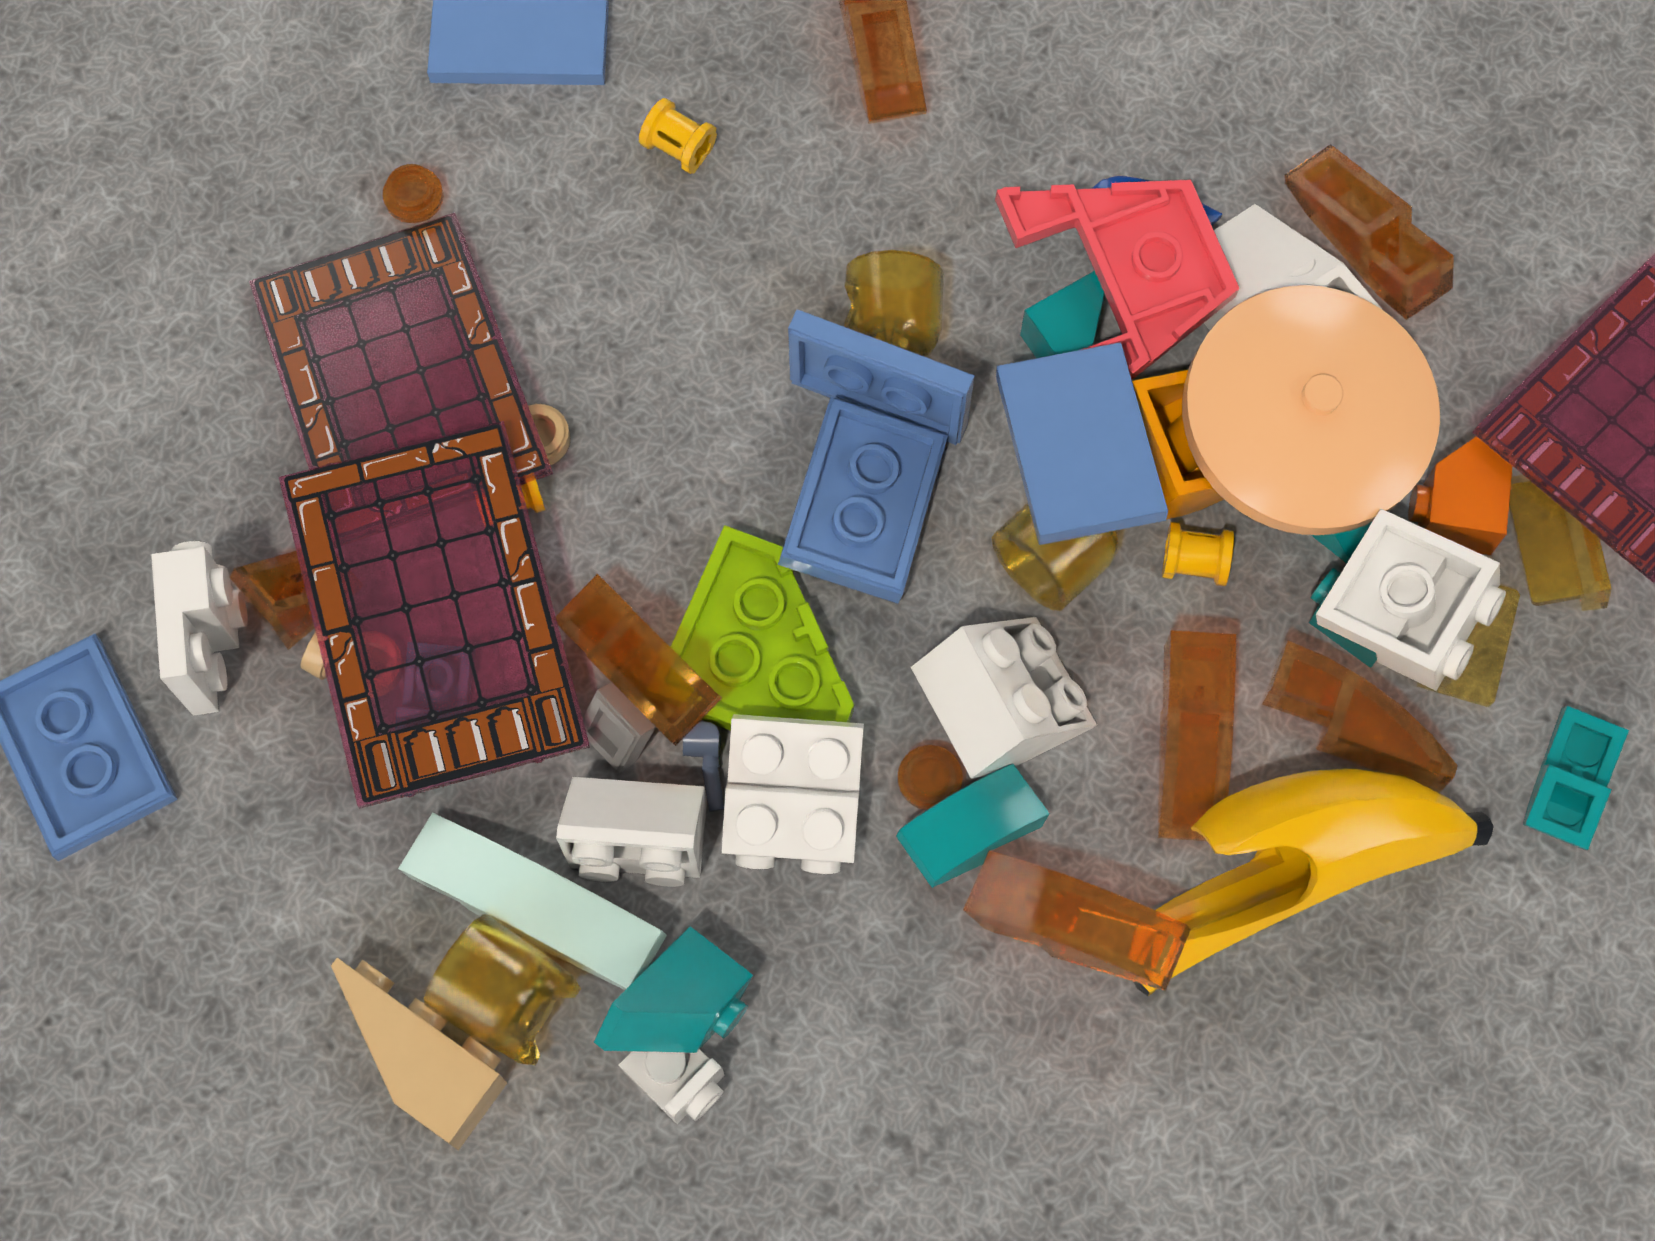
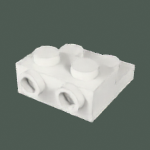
(1413, 599)
(194, 619)
(792, 792)

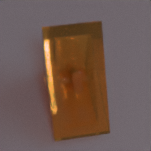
(277, 596)

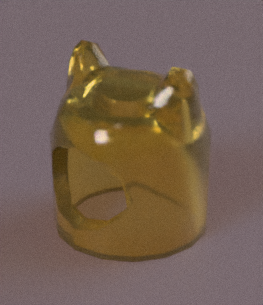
(896, 299)
(1055, 570)
(498, 988)

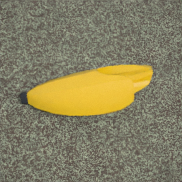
(1339, 821)

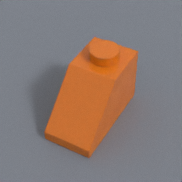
(1466, 498)

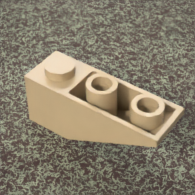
(422, 1068)

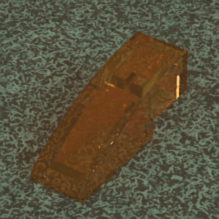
(884, 58)
(1372, 231)
(637, 659)
(1356, 718)
(1195, 729)
(1076, 920)

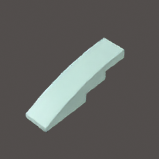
(533, 902)

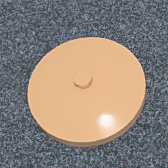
(1310, 410)

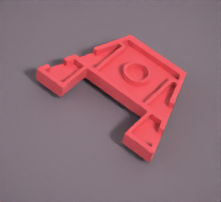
(1147, 250)

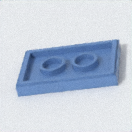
(518, 42)
(878, 375)
(1081, 443)
(863, 500)
(79, 748)

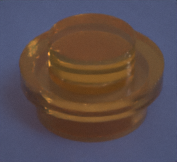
(412, 193)
(929, 776)

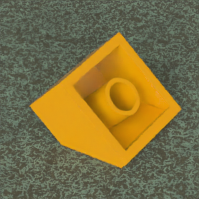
(1179, 475)

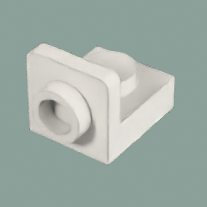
(676, 1081)

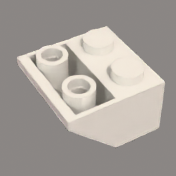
(1002, 694)
(633, 830)

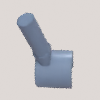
(706, 743)

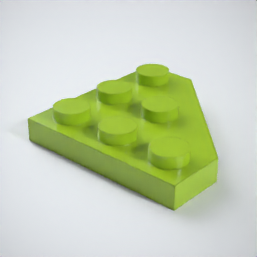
(758, 638)

